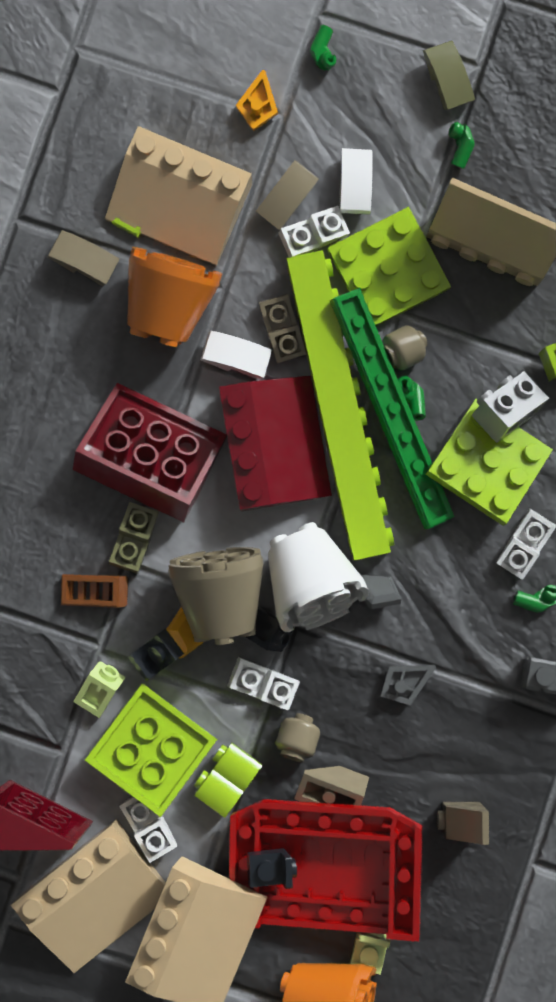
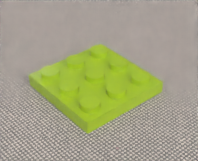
(390, 266)
(488, 472)
(151, 750)

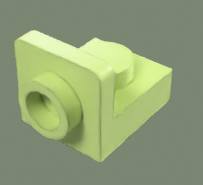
(99, 689)
(370, 950)

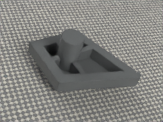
(381, 591)
(405, 682)

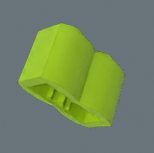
(227, 779)

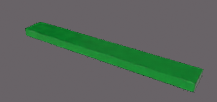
(391, 407)

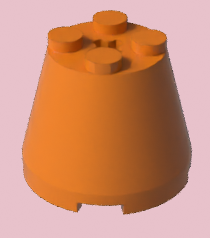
(167, 295)
(329, 983)

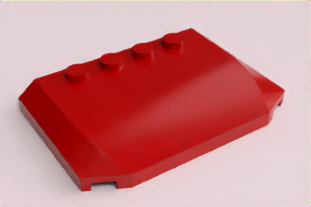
(351, 861)

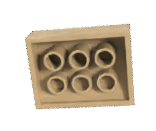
(179, 195)
(494, 233)
(91, 897)
(196, 936)

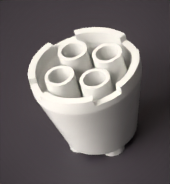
(311, 579)

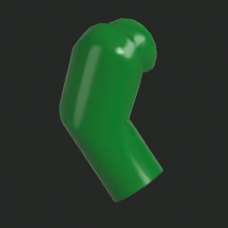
(320, 51)
(464, 141)
(414, 396)
(537, 602)

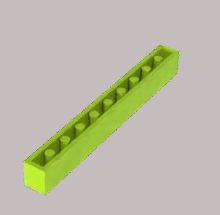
(338, 407)

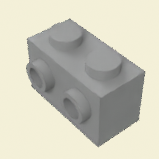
(509, 406)

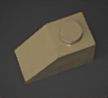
(332, 786)
(464, 822)

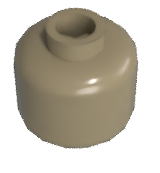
(405, 347)
(298, 738)

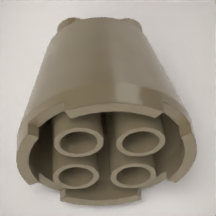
(219, 592)

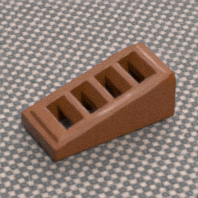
(120, 590)

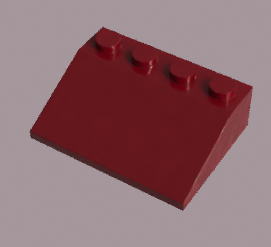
(275, 442)
(148, 452)
(37, 822)

